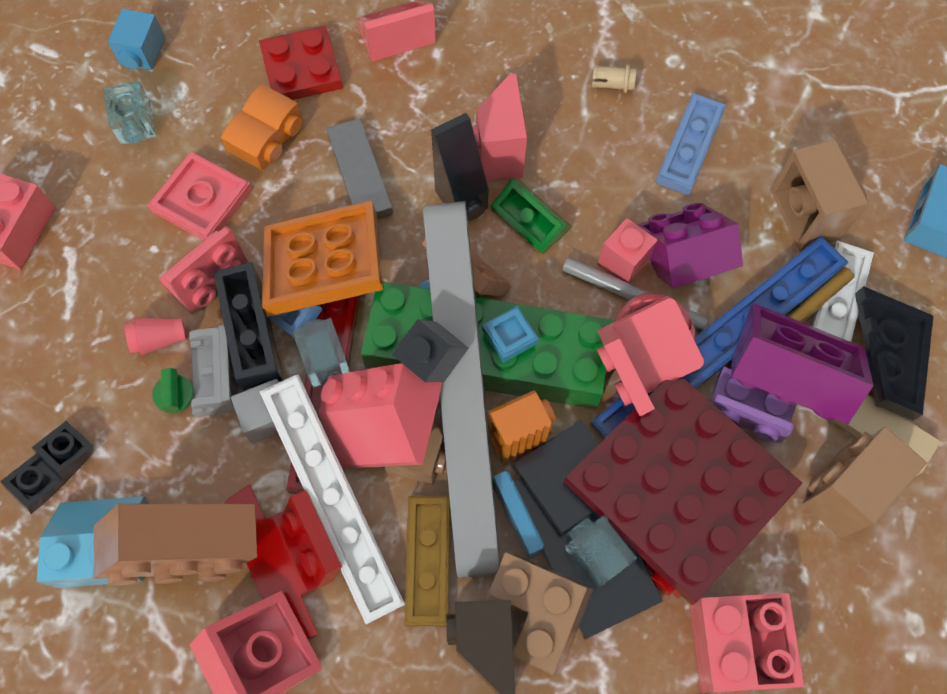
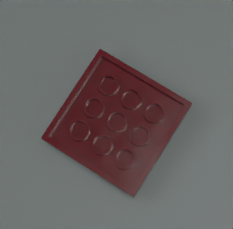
(683, 487)

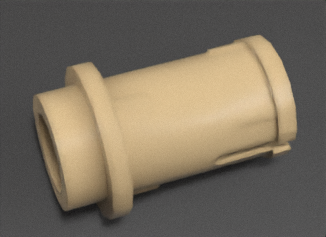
(614, 77)

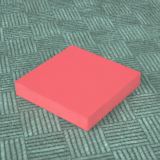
(200, 196)

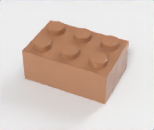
(173, 542)

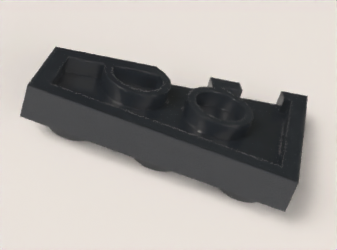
(896, 350)

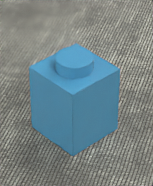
(136, 39)

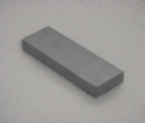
(358, 166)

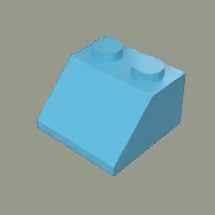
(68, 543)

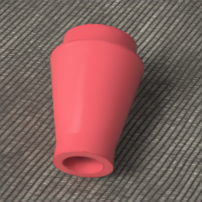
(151, 334)

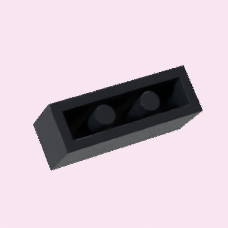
(247, 326)

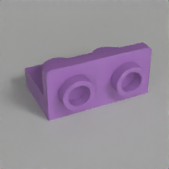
(753, 408)

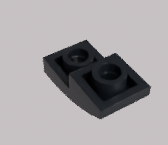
(54, 463)

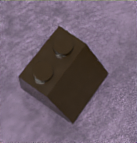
(485, 641)

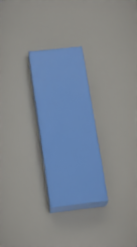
(690, 144)

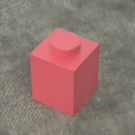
(627, 251)

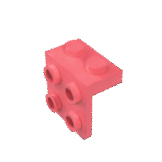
(648, 350)

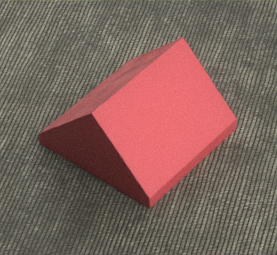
(398, 29)

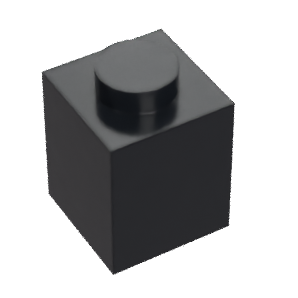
(430, 351)

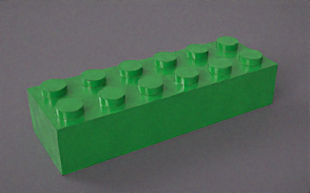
(559, 367)

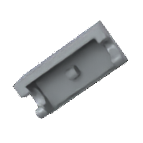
(212, 372)

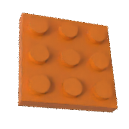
(321, 259)

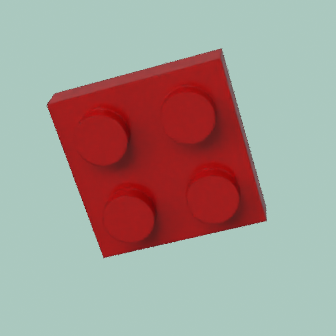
(301, 63)

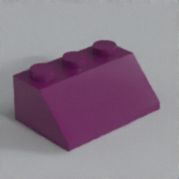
(801, 364)

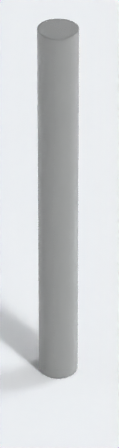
(618, 286)

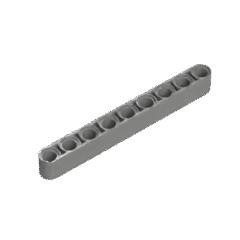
(462, 393)

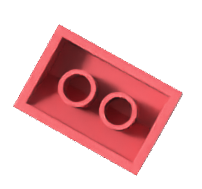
(379, 416)

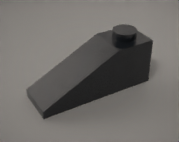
(459, 166)

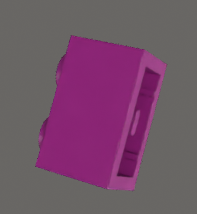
(693, 244)

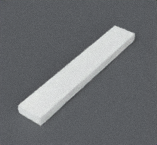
(332, 498)

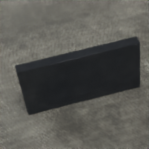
(612, 603)

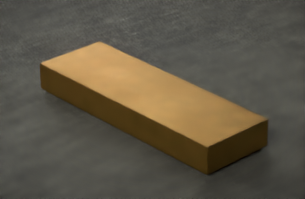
(427, 561)

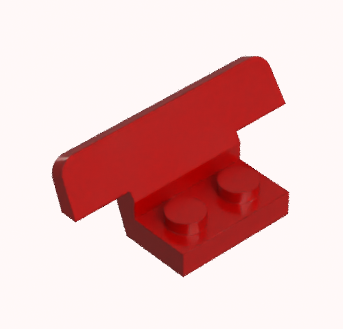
(291, 553)

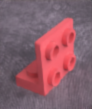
(192, 277)

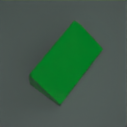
(530, 215)

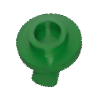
(172, 392)

